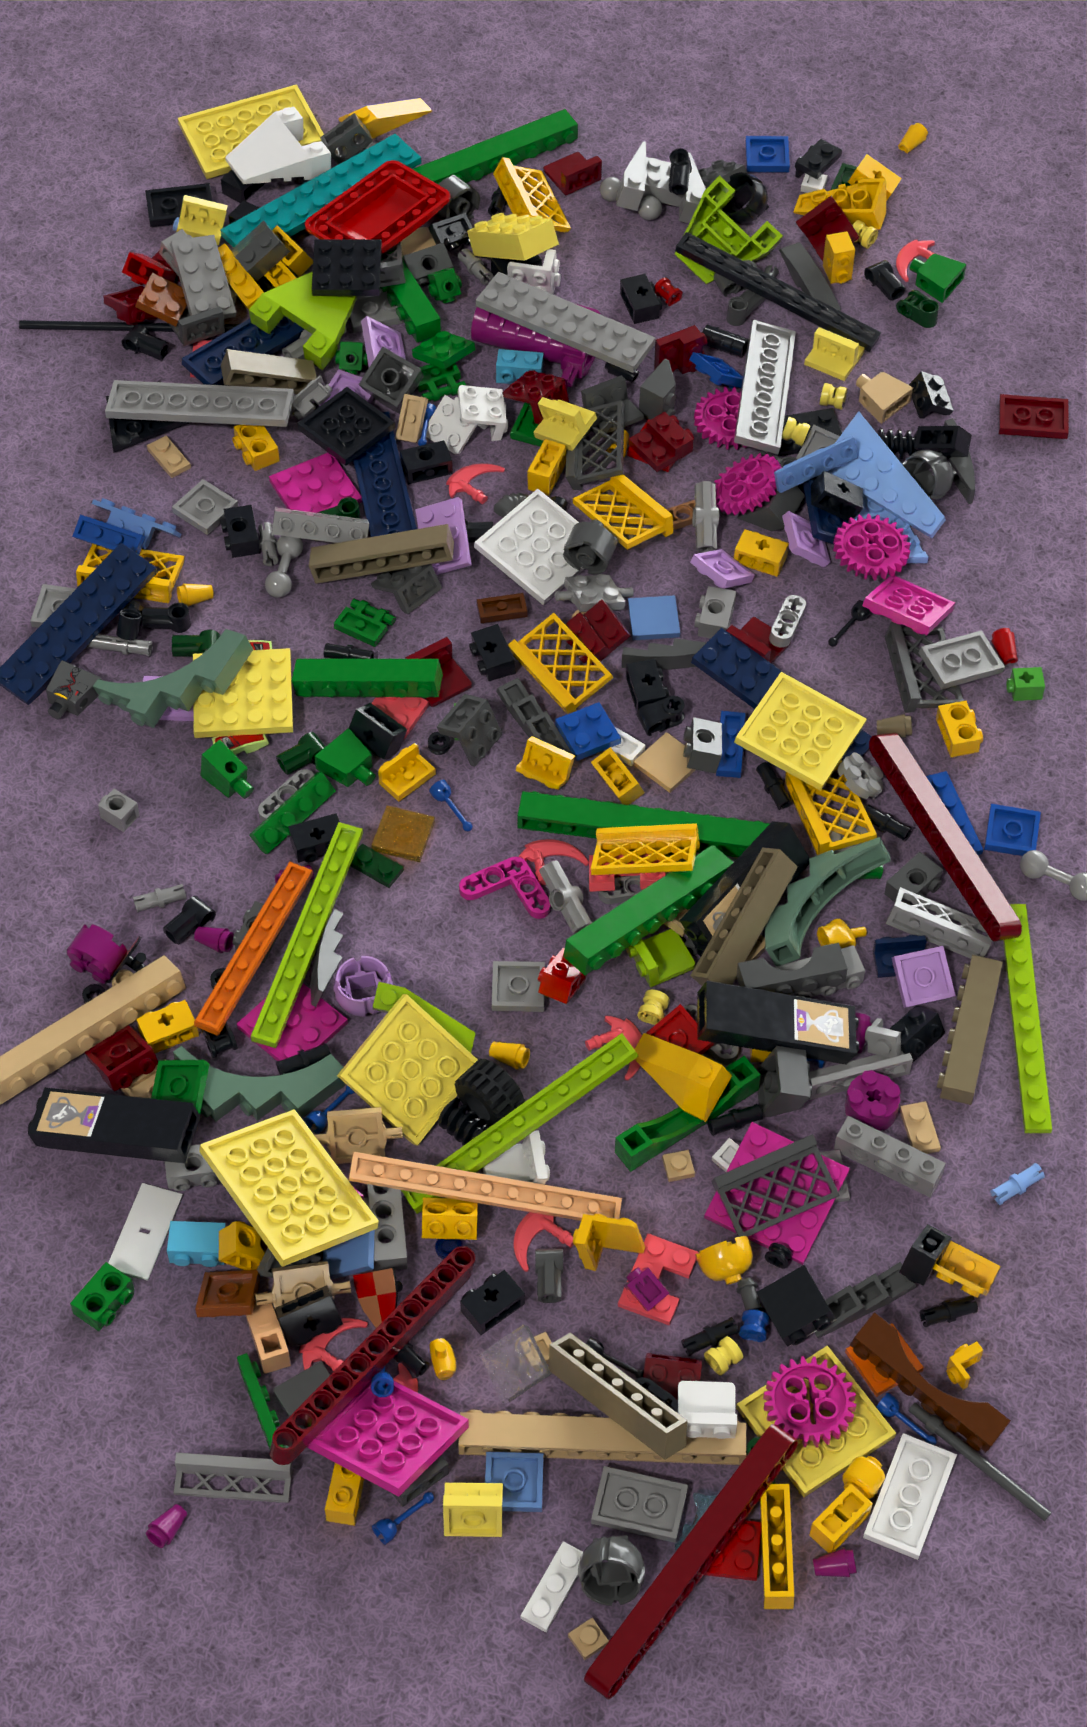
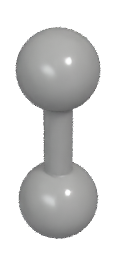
(649, 207)
(278, 582)
(1035, 865)

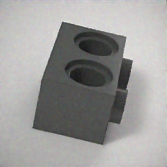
(345, 136)

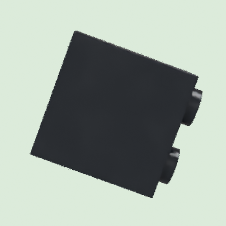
(796, 1306)

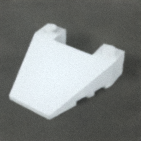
(276, 153)

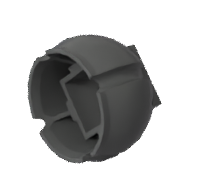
(918, 467)
(615, 1579)

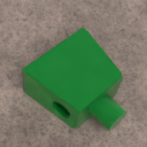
(938, 275)
(346, 760)
(225, 771)

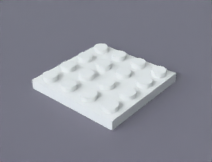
(531, 546)

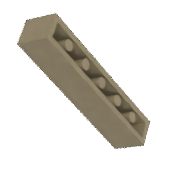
(381, 553)
(745, 917)
(971, 1029)
(618, 1396)

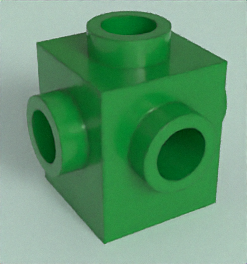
(444, 285)
(356, 349)

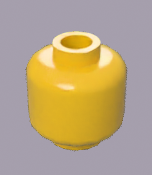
(864, 1475)

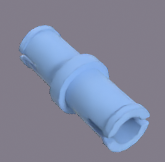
(1017, 1183)

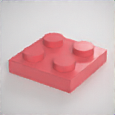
(403, 710)

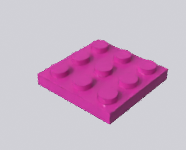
(314, 485)
(908, 605)
(305, 1027)

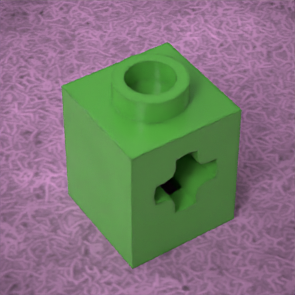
(1026, 684)

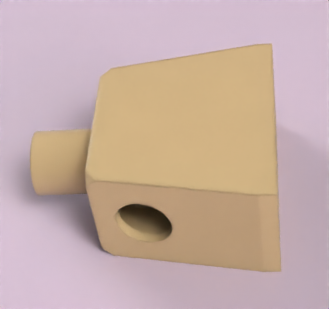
(883, 395)

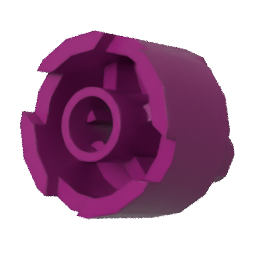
(95, 953)
(873, 1100)

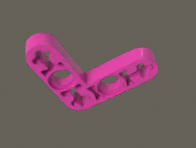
(516, 879)

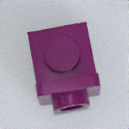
(645, 1287)

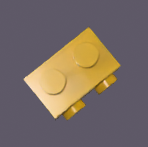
(546, 763)
(405, 772)

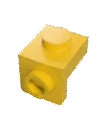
(962, 1359)

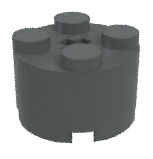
(462, 198)
(590, 547)

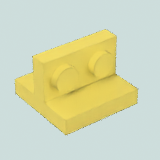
(202, 217)
(833, 354)
(563, 422)
(473, 1509)

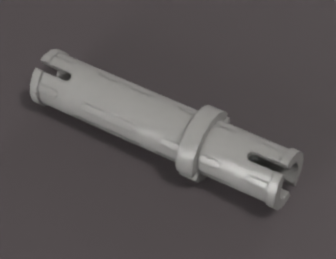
(113, 643)

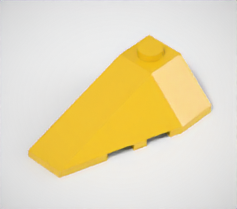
(388, 116)
(859, 201)
(684, 1075)

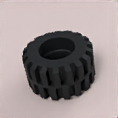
(488, 1091)

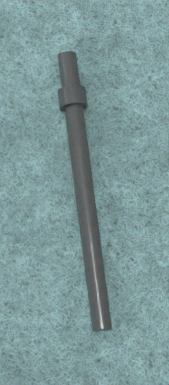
(935, 1425)

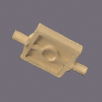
(356, 1132)
(300, 1280)

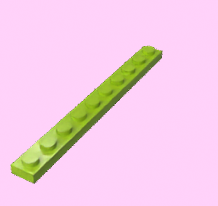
(306, 935)
(1027, 1029)
(536, 1111)

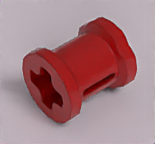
(668, 291)

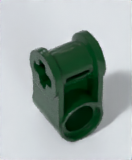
(920, 309)

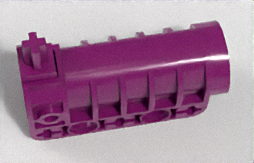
(505, 334)

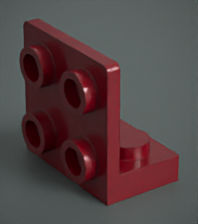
(574, 172)
(825, 220)
(533, 387)
(756, 636)
(453, 679)
(671, 1370)

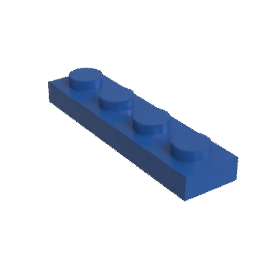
(945, 789)

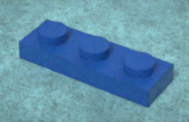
(106, 535)
(731, 759)

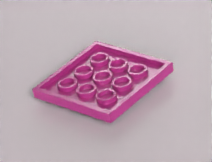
(796, 1232)
(389, 1436)

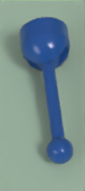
(429, 412)
(441, 792)
(320, 1118)
(379, 1382)
(890, 1406)
(388, 1527)

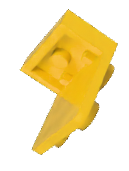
(599, 1232)
(968, 1269)

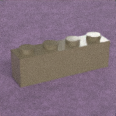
(265, 370)

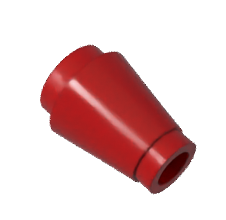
(1005, 645)

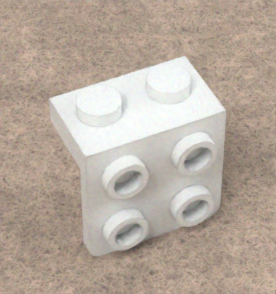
(541, 277)
(484, 406)
(448, 426)
(522, 1161)
(708, 1408)

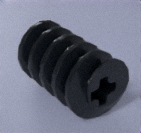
(899, 443)
(461, 1124)

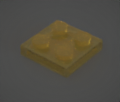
(403, 833)

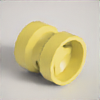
(866, 234)
(828, 393)
(795, 431)
(654, 1004)
(724, 1355)

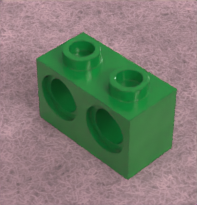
(97, 1294)

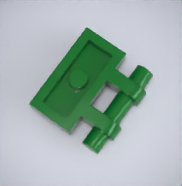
(437, 376)
(363, 627)

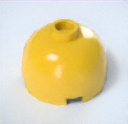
(726, 1260)

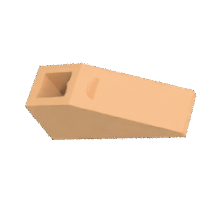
(268, 1338)

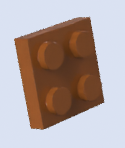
(162, 300)
(228, 1293)

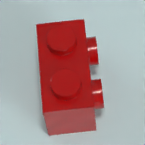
(141, 267)
(560, 979)

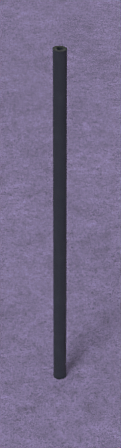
(98, 326)

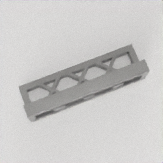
(938, 928)
(838, 1077)
(232, 1467)

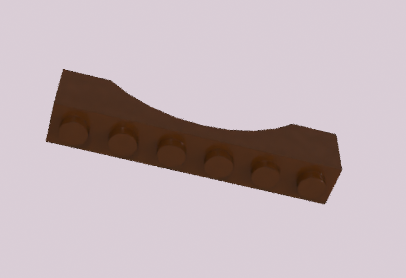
(974, 1420)

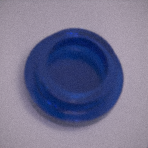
(445, 1246)

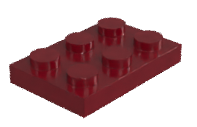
(1033, 416)

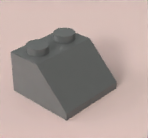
(260, 251)
(390, 379)
(658, 392)
(771, 512)
(784, 1081)

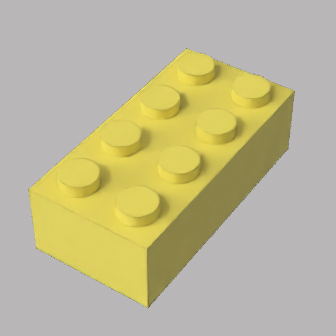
(512, 236)

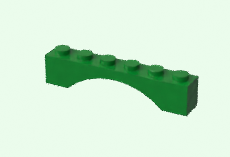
(652, 1137)

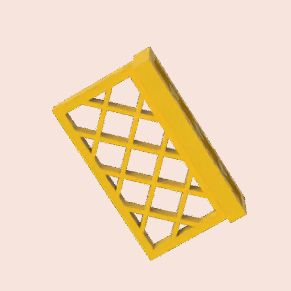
(522, 202)
(637, 503)
(157, 588)
(545, 677)
(812, 819)
(638, 840)

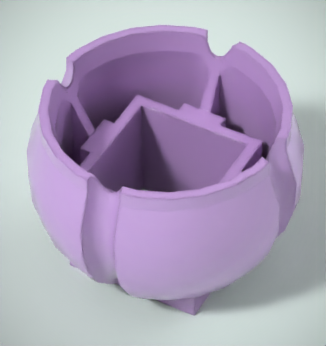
(358, 975)

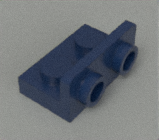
(888, 947)

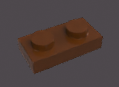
(502, 608)

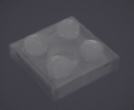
(515, 1364)

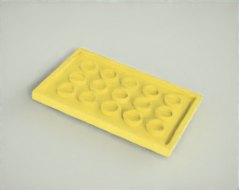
(221, 129)
(288, 1187)

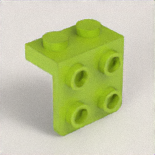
(661, 957)

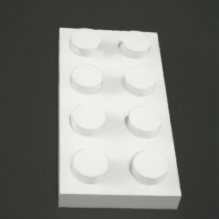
(910, 1496)

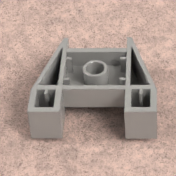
(651, 178)

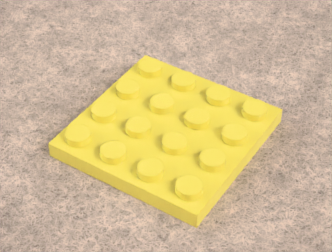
(253, 703)
(800, 731)
(408, 1069)
(814, 1466)

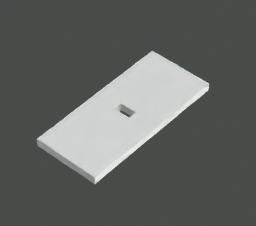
(138, 1251)

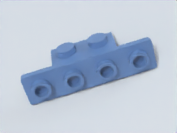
(815, 463)
(127, 520)

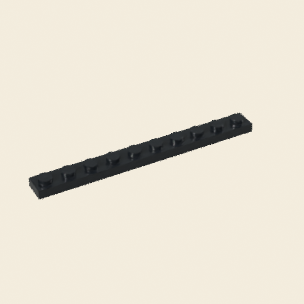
(777, 291)

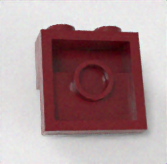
(124, 305)
(679, 348)
(662, 441)
(598, 631)
(122, 1058)

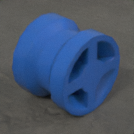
(754, 1325)

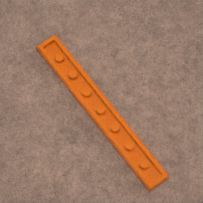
(253, 948)

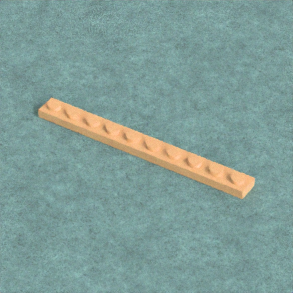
(480, 1188)

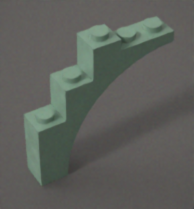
(180, 689)
(809, 895)
(260, 1095)

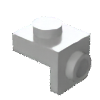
(883, 1040)

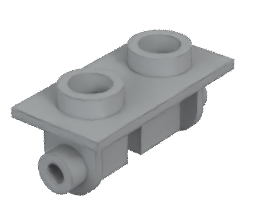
(314, 391)

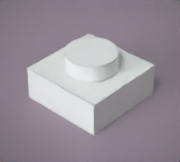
(811, 184)
(725, 1154)

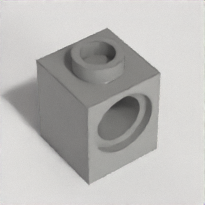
(121, 818)

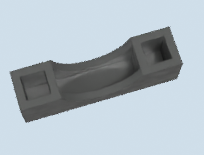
(824, 969)

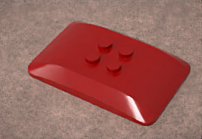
(380, 206)

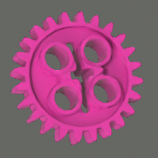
(718, 417)
(746, 484)
(871, 547)
(834, 1399)

